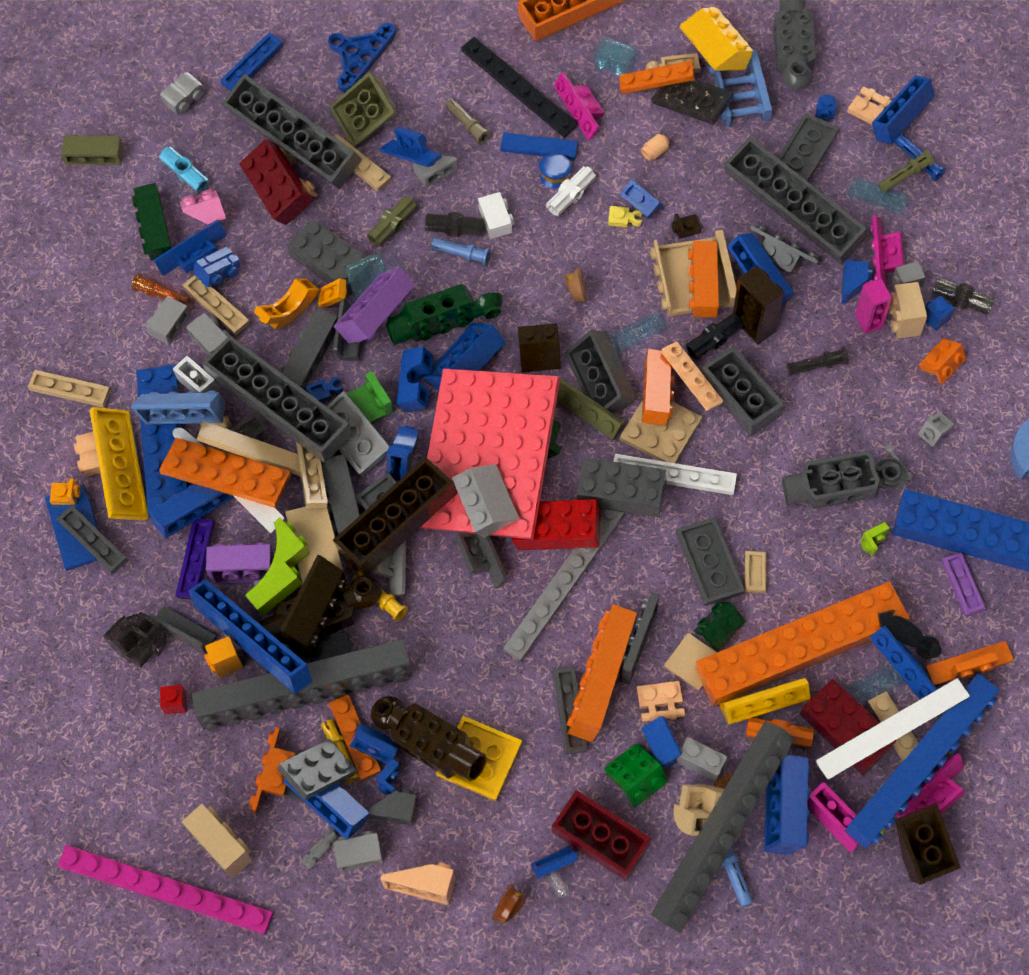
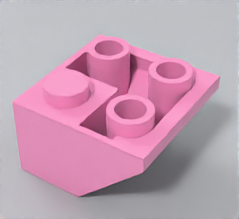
(203, 207)

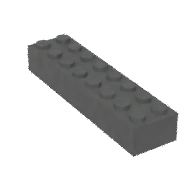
(291, 131)
(796, 200)
(277, 399)

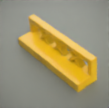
(766, 701)

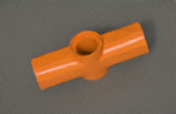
(802, 735)

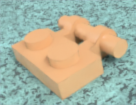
(864, 108)
(660, 695)

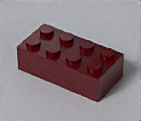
(275, 182)
(841, 719)
(601, 835)

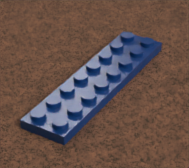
(158, 438)

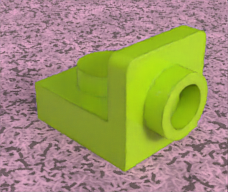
(872, 536)

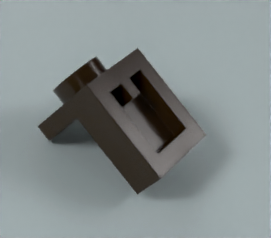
(686, 226)

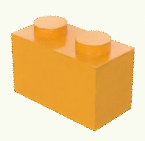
(222, 657)

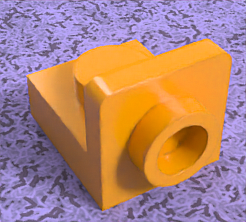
(64, 493)

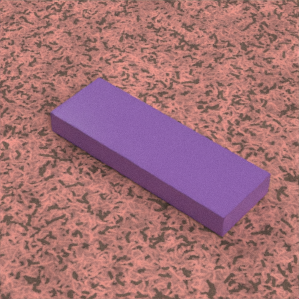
(963, 584)

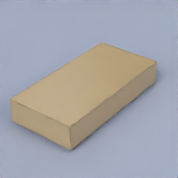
(755, 572)

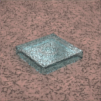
(364, 272)

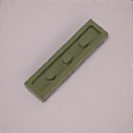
(589, 410)

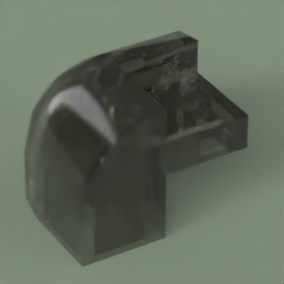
(137, 638)

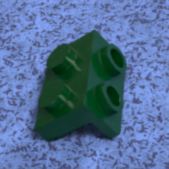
(720, 624)

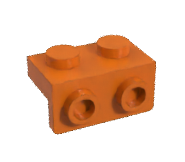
(944, 359)

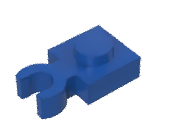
(323, 391)

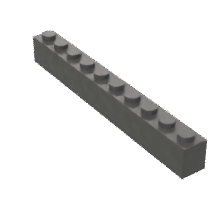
(722, 826)

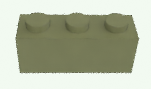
(92, 150)

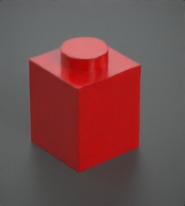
(173, 699)

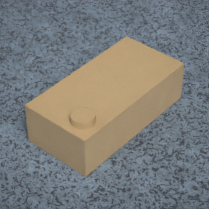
(317, 531)

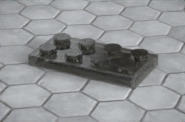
(694, 100)

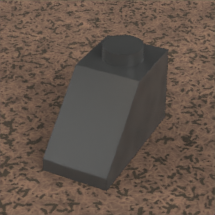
(396, 808)

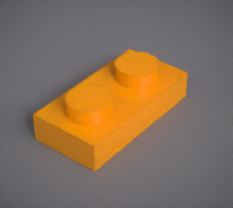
(332, 293)

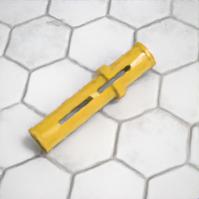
(331, 733)

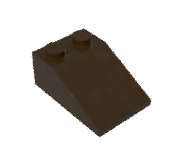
(926, 845)

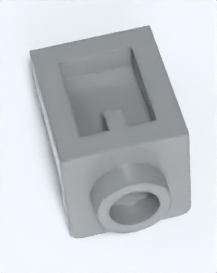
(935, 428)

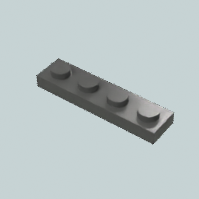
(92, 539)
(566, 690)

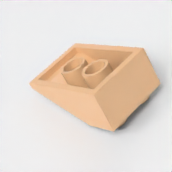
(425, 882)

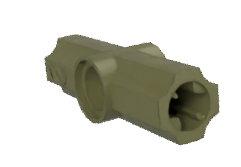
(392, 221)

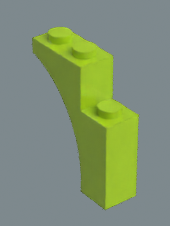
(282, 575)

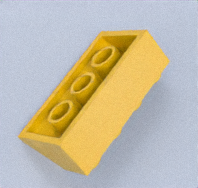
(717, 40)

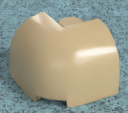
(695, 806)

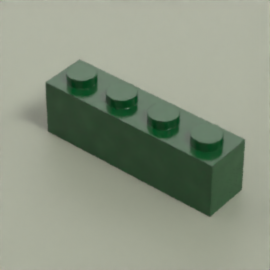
(152, 220)

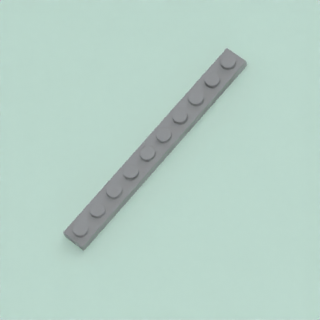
(558, 590)

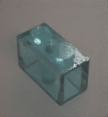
(614, 56)

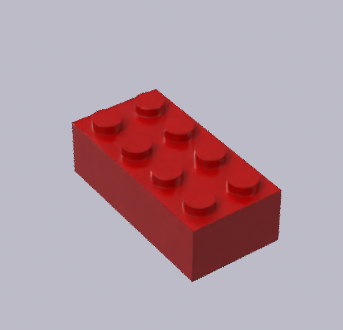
(564, 526)

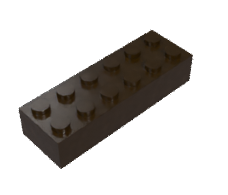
(395, 516)

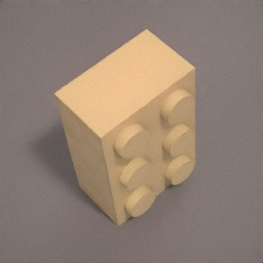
(218, 839)

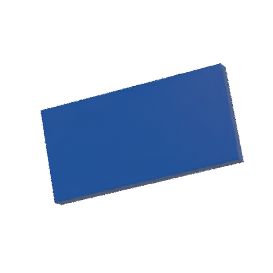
(71, 551)

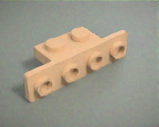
(691, 376)

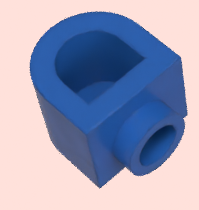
(826, 107)

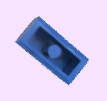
(217, 267)

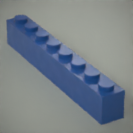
(251, 636)

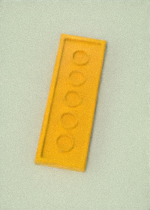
(119, 464)

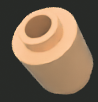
(655, 147)

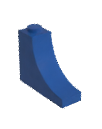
(402, 452)

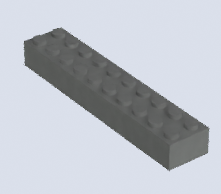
(330, 678)

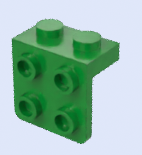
(636, 774)

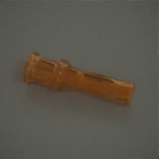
(152, 289)

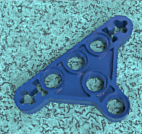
(364, 47)

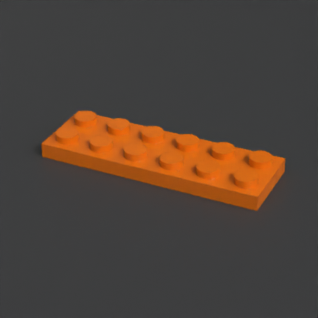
(225, 472)

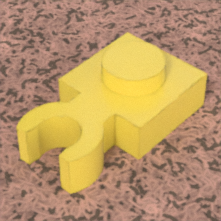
(621, 217)

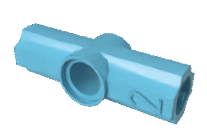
(178, 163)

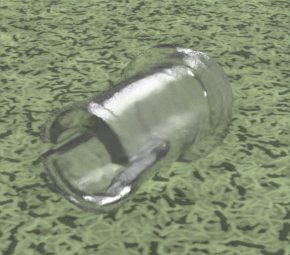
(558, 884)

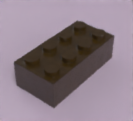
(758, 304)

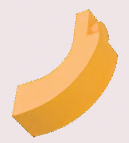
(290, 305)

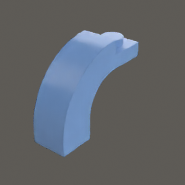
(1020, 451)

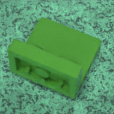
(372, 399)

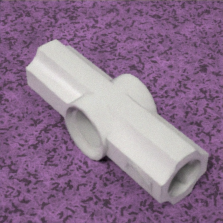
(571, 190)

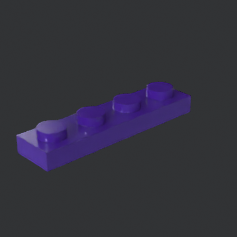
(195, 557)

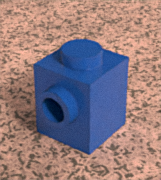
(938, 312)

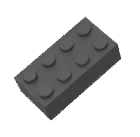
(323, 253)
(743, 391)
(623, 486)

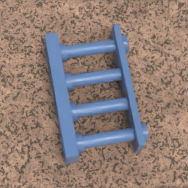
(758, 93)

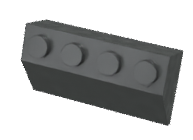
(600, 371)

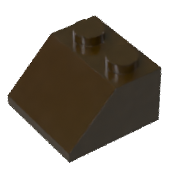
(539, 347)

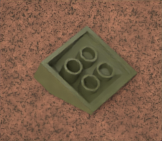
(363, 109)

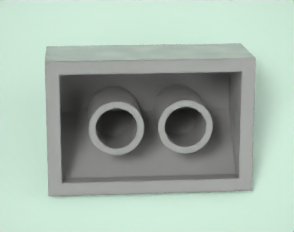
(485, 499)

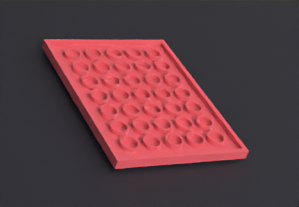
(492, 421)

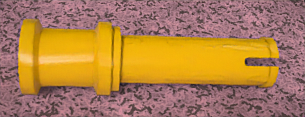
(388, 603)

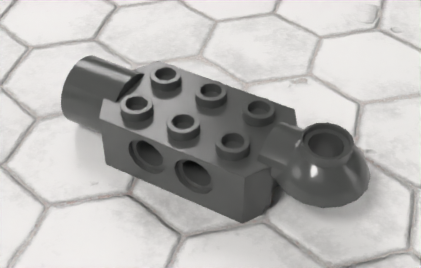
(794, 43)
(842, 479)

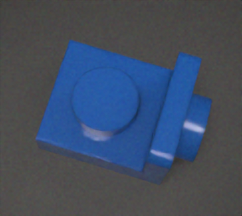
(389, 773)

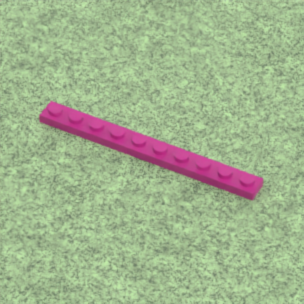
(165, 889)

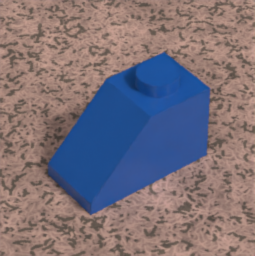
(854, 277)

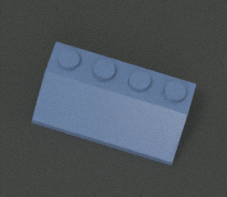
(180, 408)

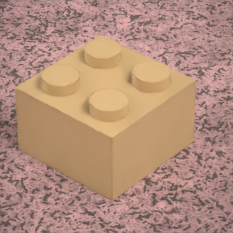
(907, 310)

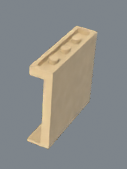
(673, 267)

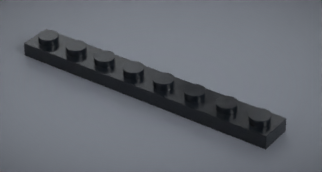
(519, 87)

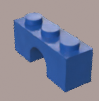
(411, 393)

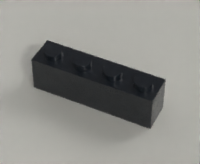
(327, 647)

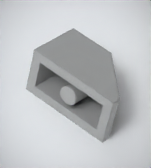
(438, 171)

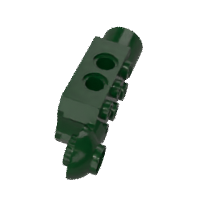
(441, 313)

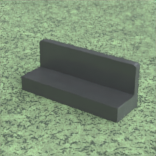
(341, 347)
(184, 630)

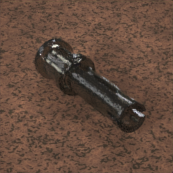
(826, 360)

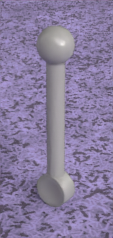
(889, 449)

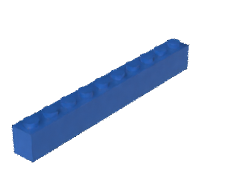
(921, 762)

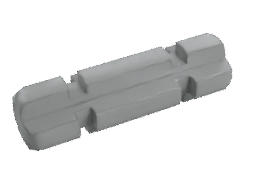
(319, 848)

